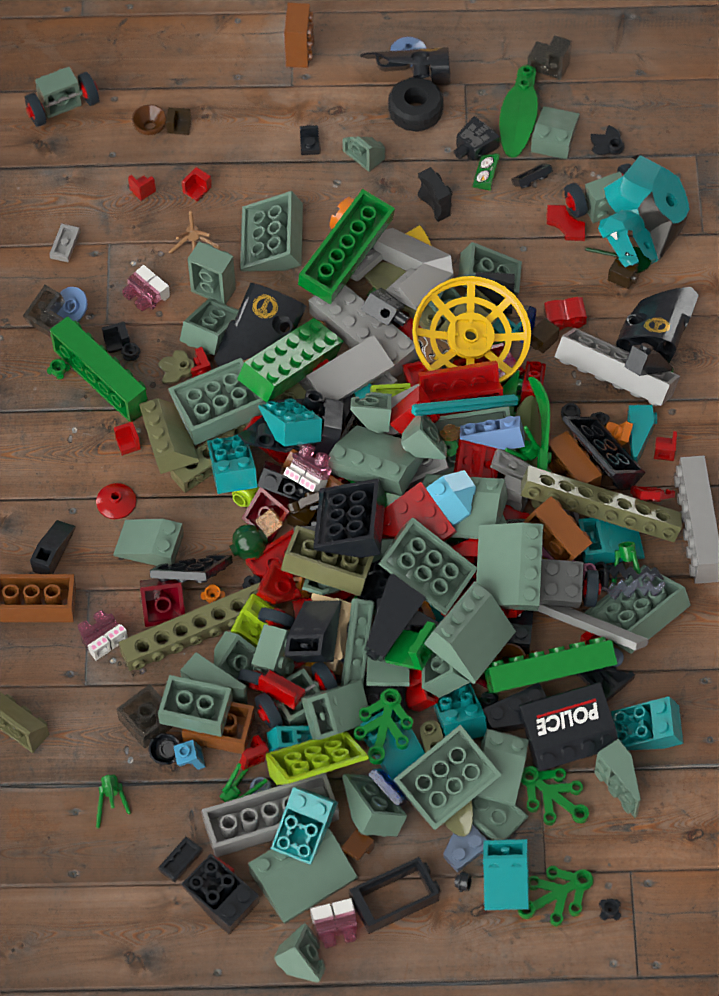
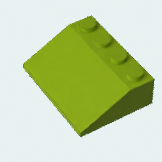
(313, 758)

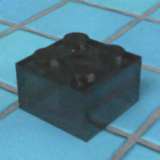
(141, 716)

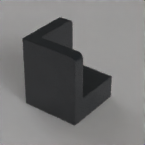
(115, 337)

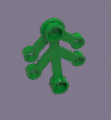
(384, 723)
(551, 792)
(559, 892)

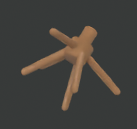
(193, 234)

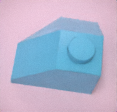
(453, 495)

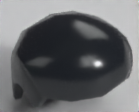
(162, 748)

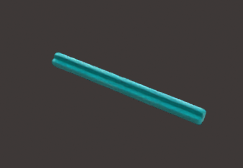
(464, 405)

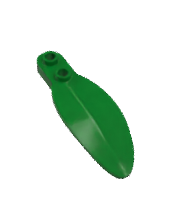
(519, 112)
(540, 394)

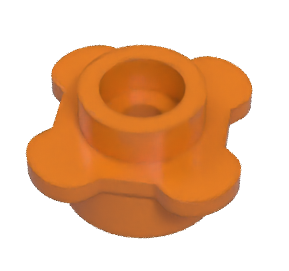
(212, 589)

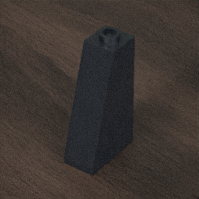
(393, 615)

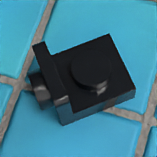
(309, 140)

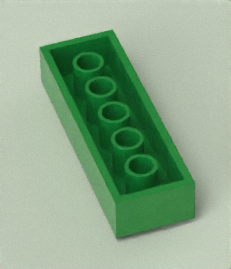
(346, 246)
(289, 360)
(99, 368)
(554, 665)

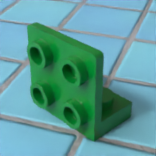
(410, 648)

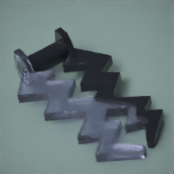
(614, 591)

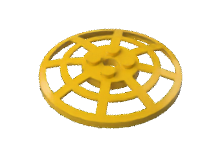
(472, 322)

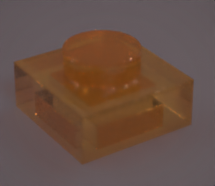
(269, 522)

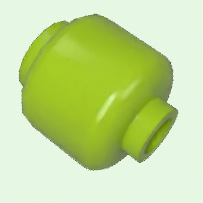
(244, 497)

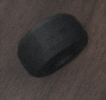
(415, 117)

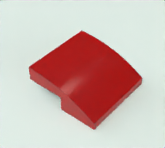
(475, 459)

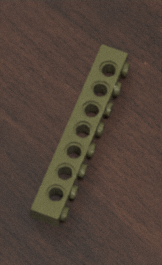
(189, 478)
(602, 504)
(188, 624)

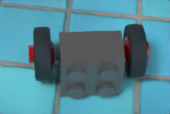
(563, 585)

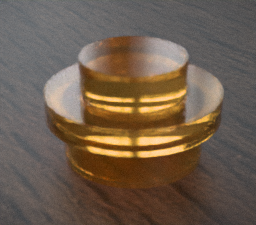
(450, 432)

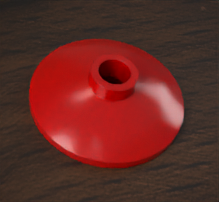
(119, 507)

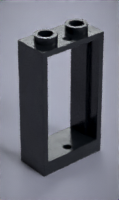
(415, 865)

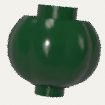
(248, 542)

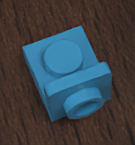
(189, 753)

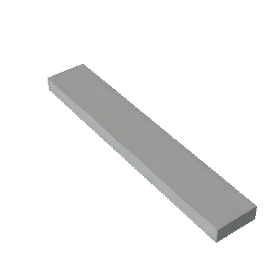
(595, 626)

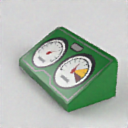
(486, 171)

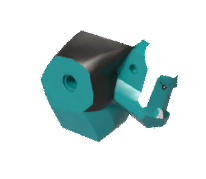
(650, 205)

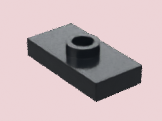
(180, 859)

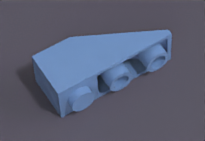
(495, 433)

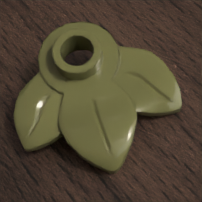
(176, 366)

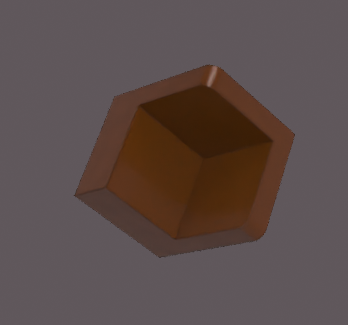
(358, 845)

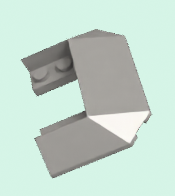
(423, 265)

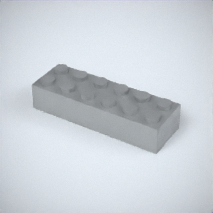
(354, 326)
(608, 364)
(698, 519)
(256, 816)

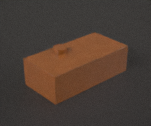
(37, 597)

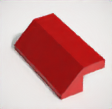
(462, 383)

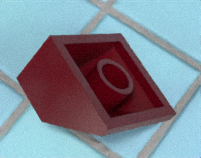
(262, 503)
(161, 601)

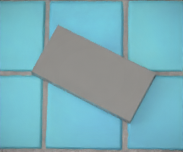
(351, 370)

